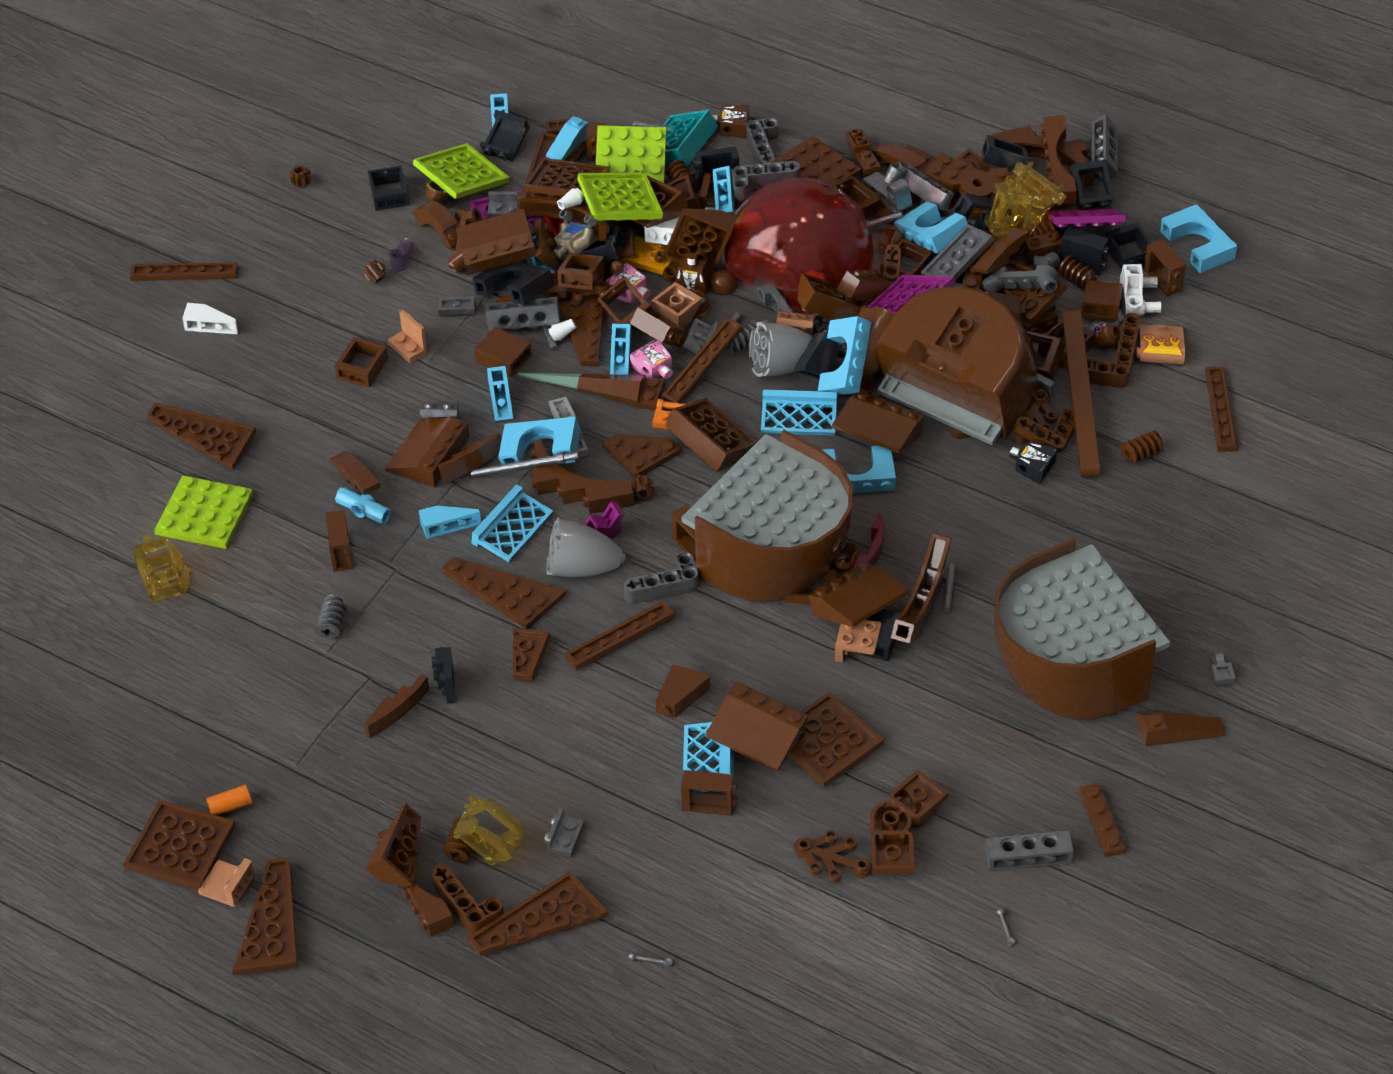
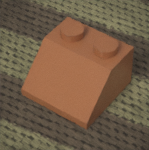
(676, 304)

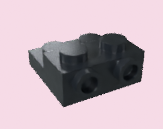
(444, 672)

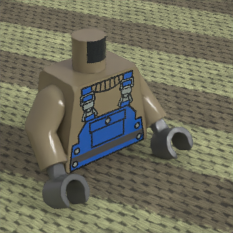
(574, 236)

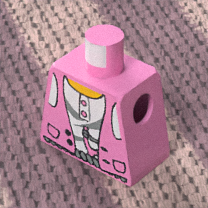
(636, 279)
(652, 361)

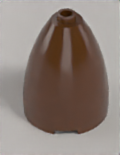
(880, 319)

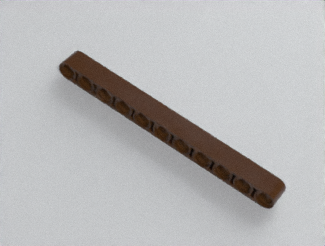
(1080, 393)

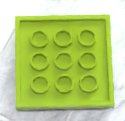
(632, 149)
(461, 170)
(620, 196)
(204, 512)

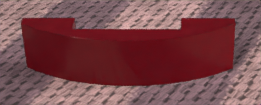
(877, 535)

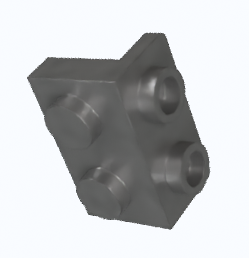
(699, 335)
(438, 410)

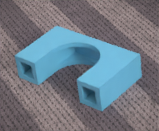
(1195, 221)
(919, 228)
(848, 376)
(520, 435)
(879, 477)

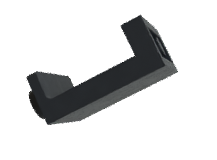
(505, 136)
(714, 159)

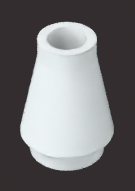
(572, 198)
(561, 329)

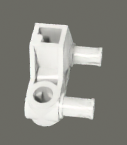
(1133, 284)

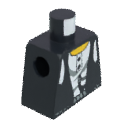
(1034, 460)

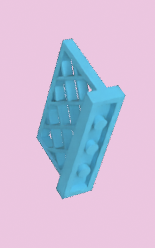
(798, 400)
(497, 516)
(726, 758)

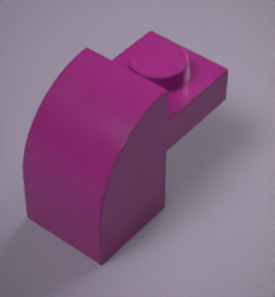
(609, 522)

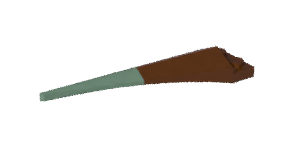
(628, 389)

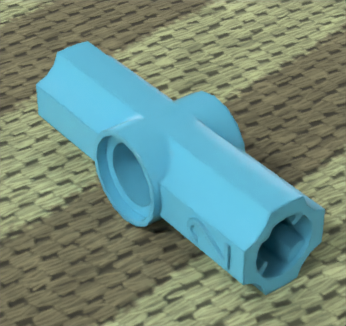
(363, 505)

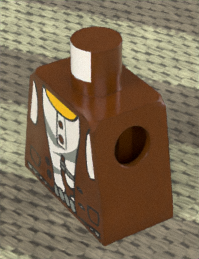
(733, 120)
(693, 273)

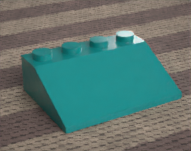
(687, 135)

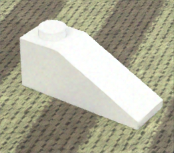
(207, 319)

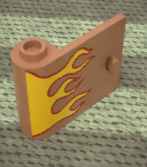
(1161, 344)

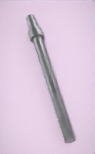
(558, 458)

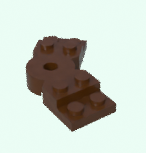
(960, 176)
(891, 823)

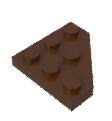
(640, 453)

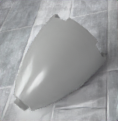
(776, 348)
(581, 551)

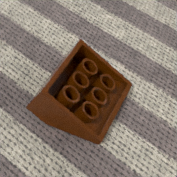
(670, 200)
(700, 233)
(495, 241)
(879, 422)
(710, 433)
(427, 446)
(856, 595)
(757, 726)

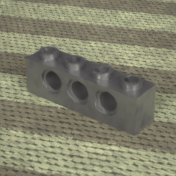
(1105, 143)
(549, 306)
(1014, 851)

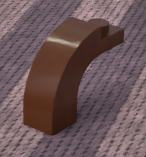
(440, 218)

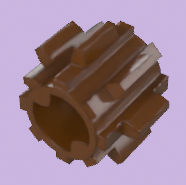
(300, 176)
(375, 271)
(642, 486)

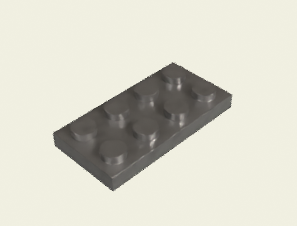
(959, 253)

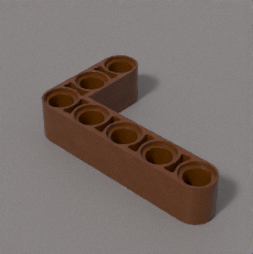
(1118, 372)

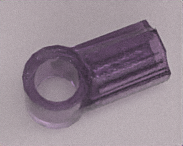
(401, 254)

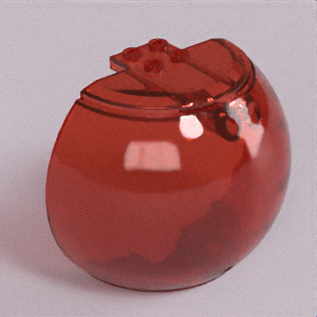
(798, 230)

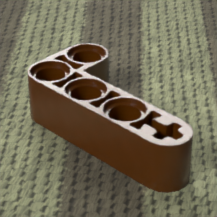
(461, 901)

